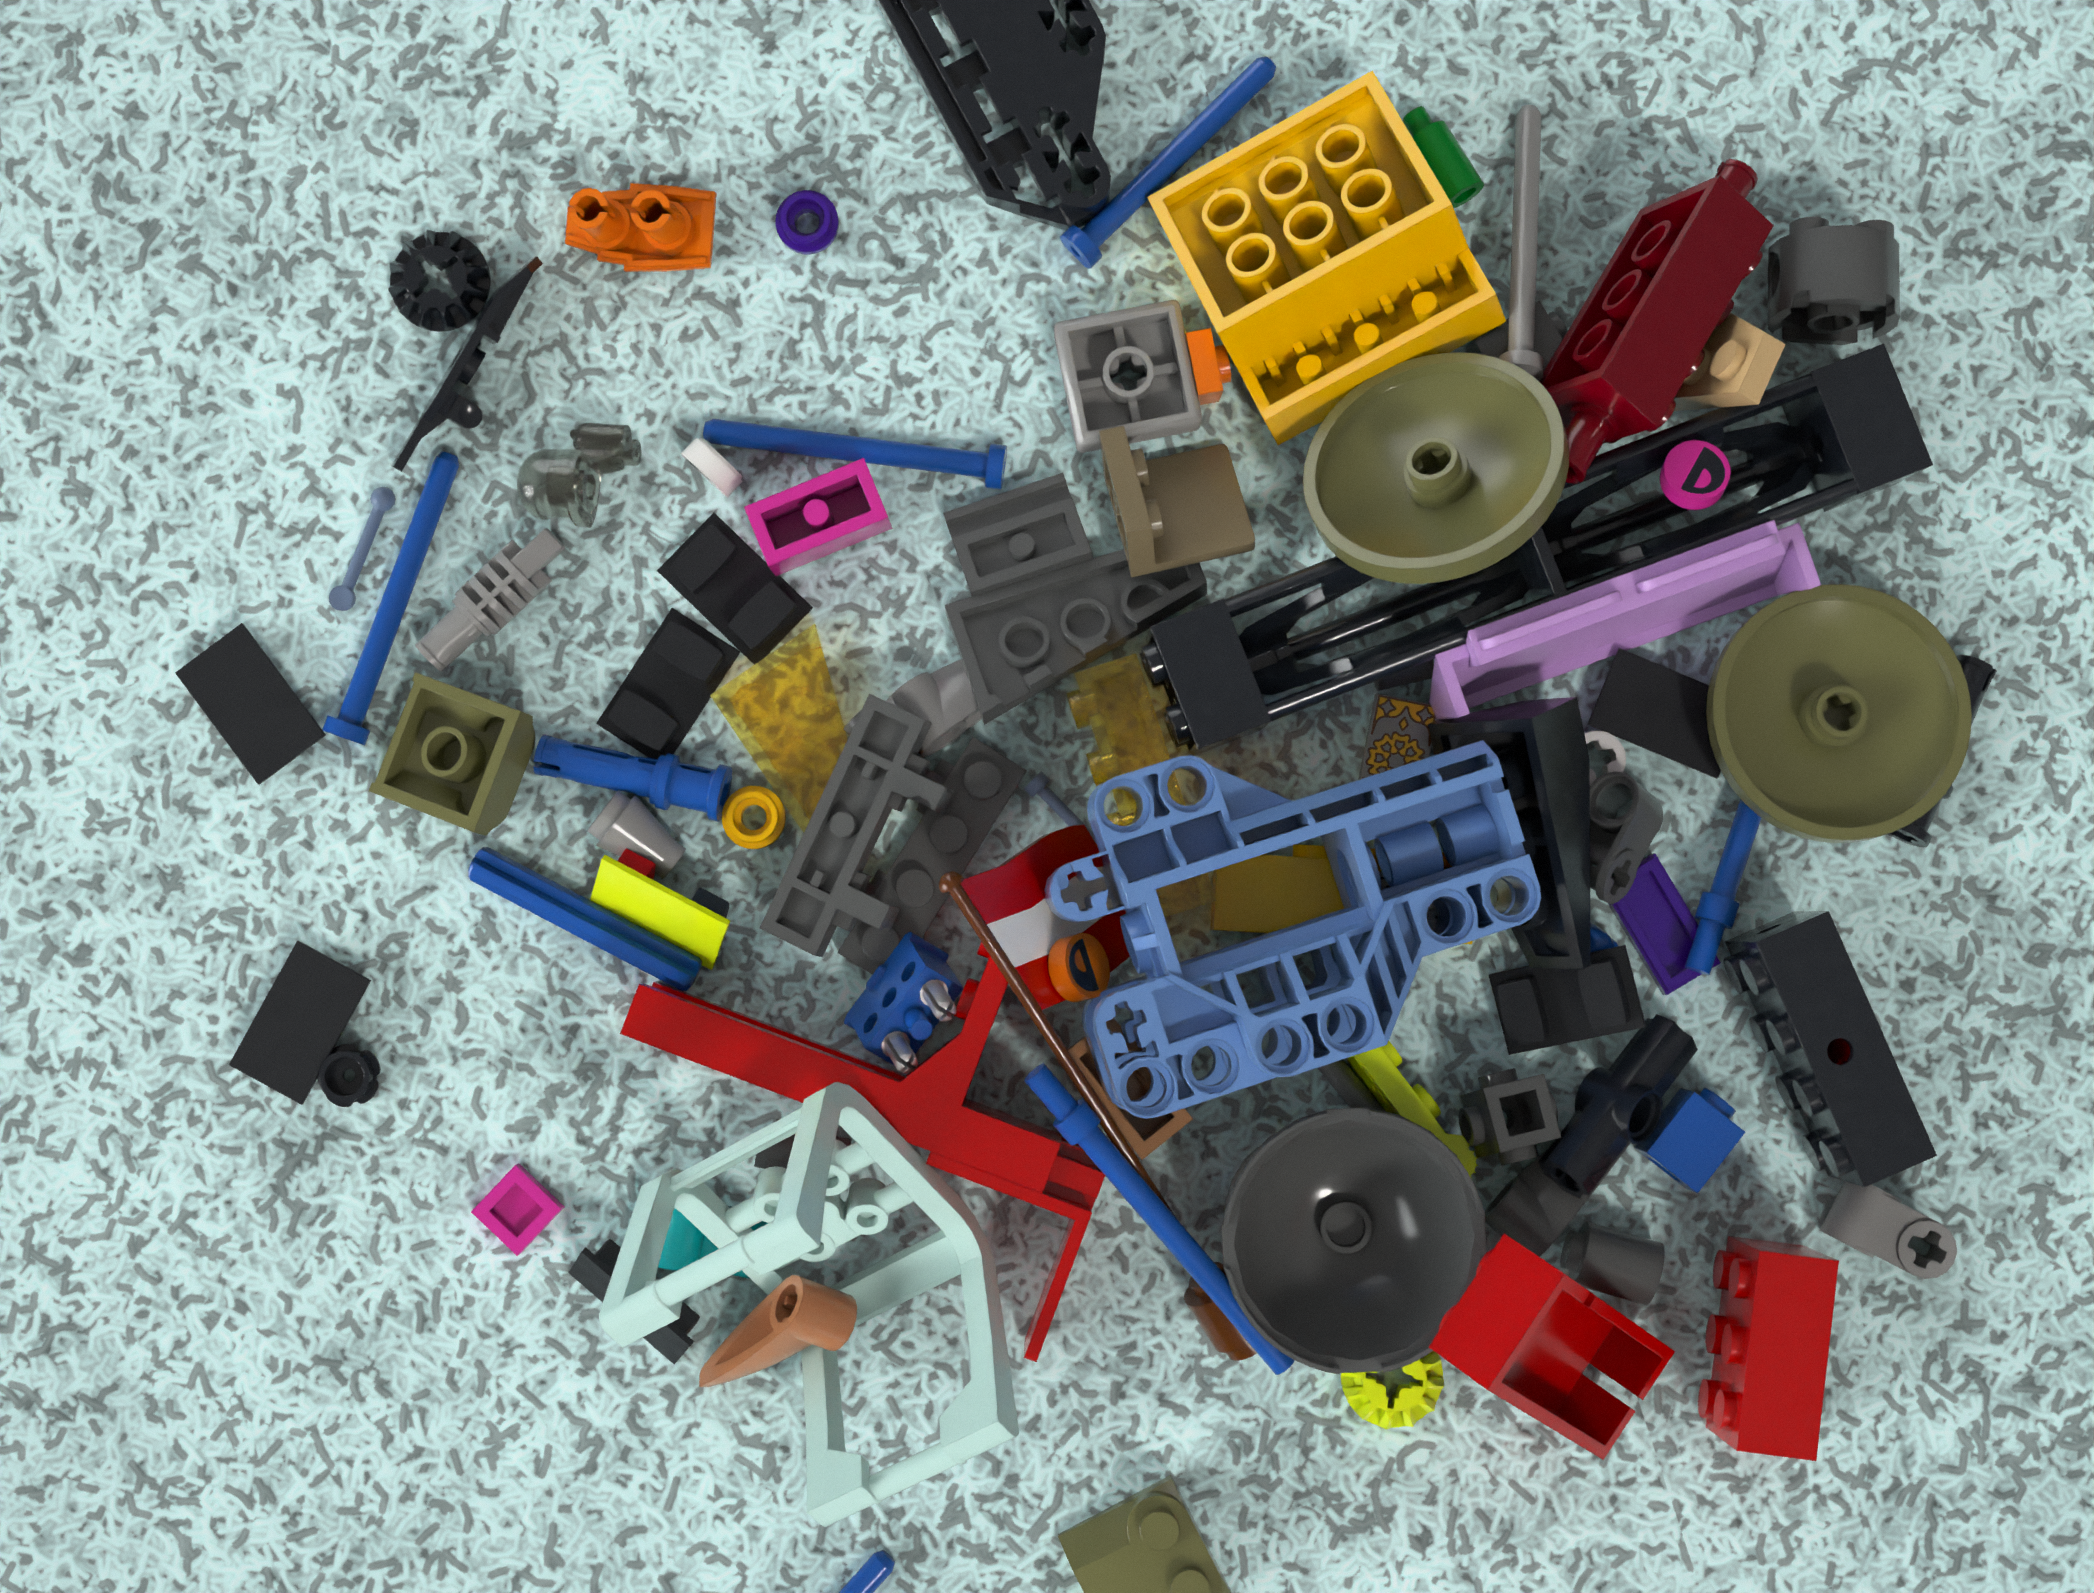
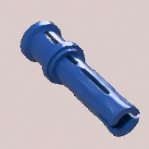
(661, 780)

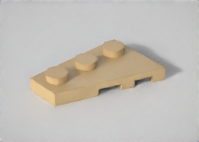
(1734, 368)

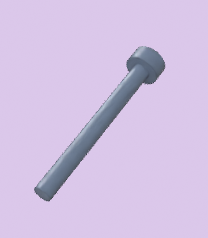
(1039, 787)

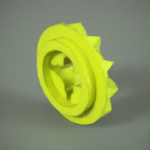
(1409, 1404)

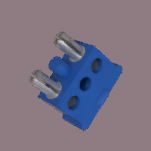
(905, 1002)

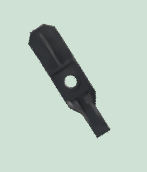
(489, 325)

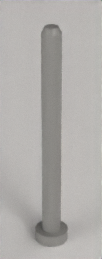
(1524, 244)

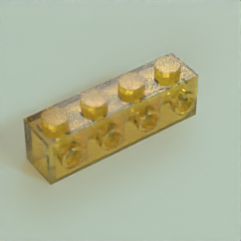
(1128, 738)

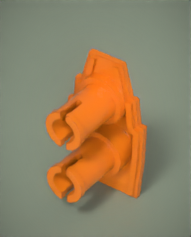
(644, 227)

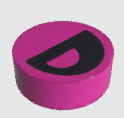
(1694, 475)

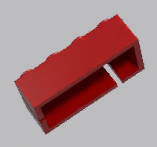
(1533, 1333)

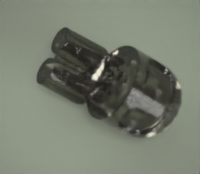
(569, 480)

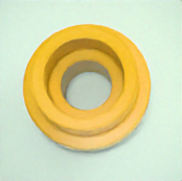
(733, 817)

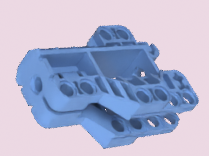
(1372, 940)

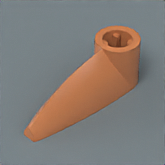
(780, 1326)

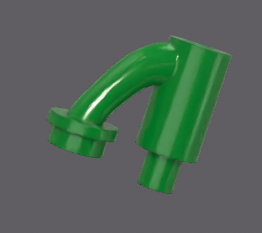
(1444, 156)

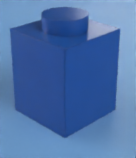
(1692, 1137)

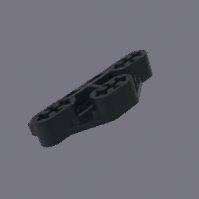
(1030, 82)

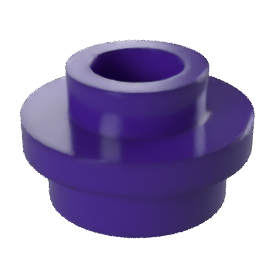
(799, 204)

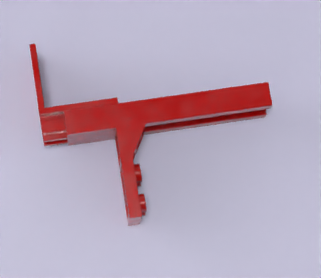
(923, 1106)

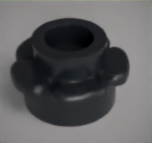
(332, 1078)

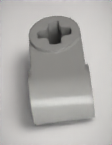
(1883, 1227)

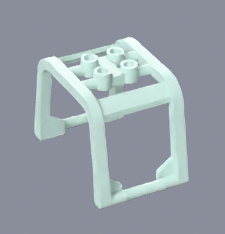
(808, 1224)

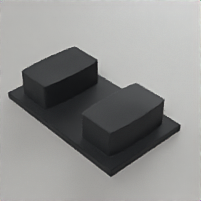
(734, 589)
(668, 686)
(250, 703)
(1656, 711)
(1567, 1005)
(299, 1022)
(595, 1274)

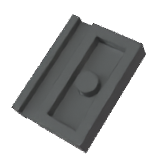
(1018, 535)

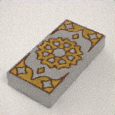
(1396, 734)

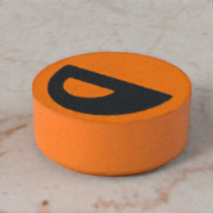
(1078, 967)

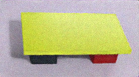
(630, 892)

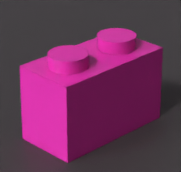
(818, 517)

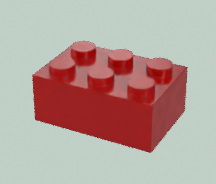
(1769, 1347)

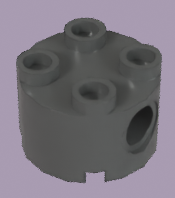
(1833, 281)

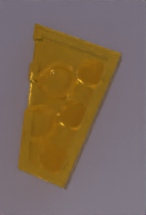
(789, 721)

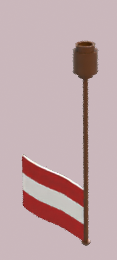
(1018, 931)

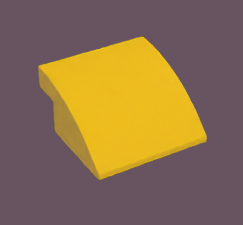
(1326, 255)

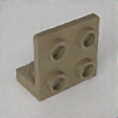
(1174, 505)

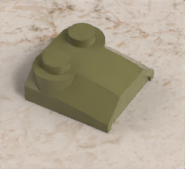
(456, 756)
(1143, 1547)

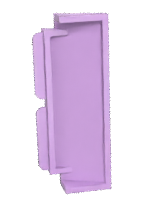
(1620, 615)

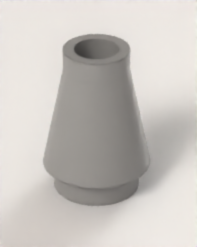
(632, 826)

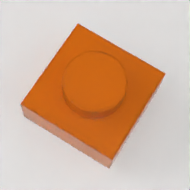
(1209, 365)

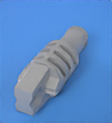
(491, 598)

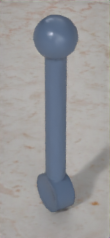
(343, 596)

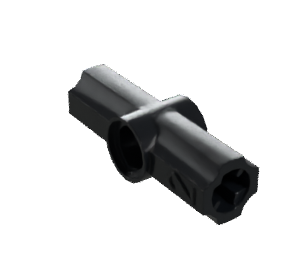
(1618, 1106)

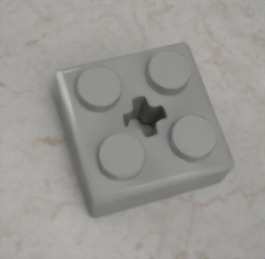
(1153, 343)

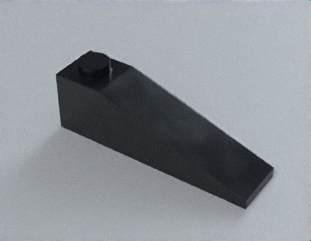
(1549, 783)

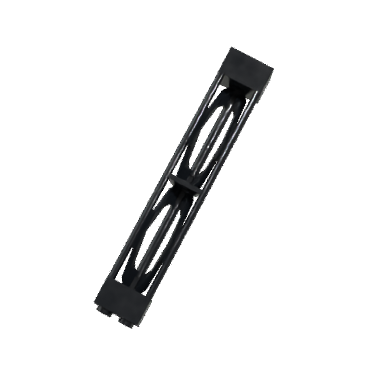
(1844, 433)

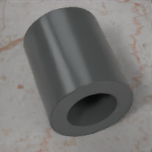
(1613, 1262)

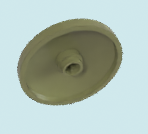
(1436, 468)
(1839, 714)

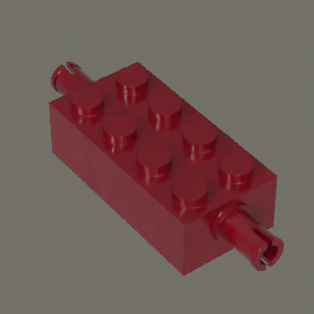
(1654, 312)

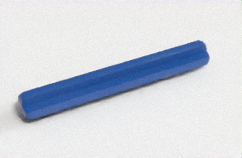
(584, 918)

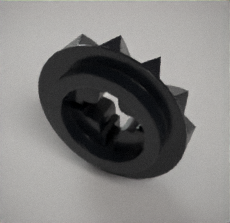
(468, 279)

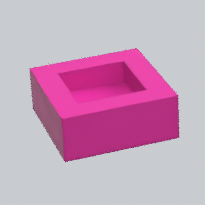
(517, 1209)

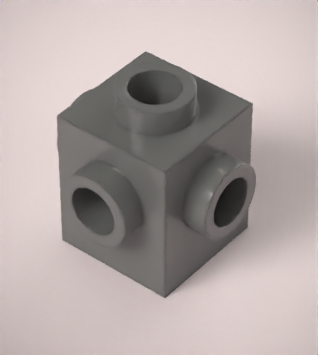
(1529, 1113)

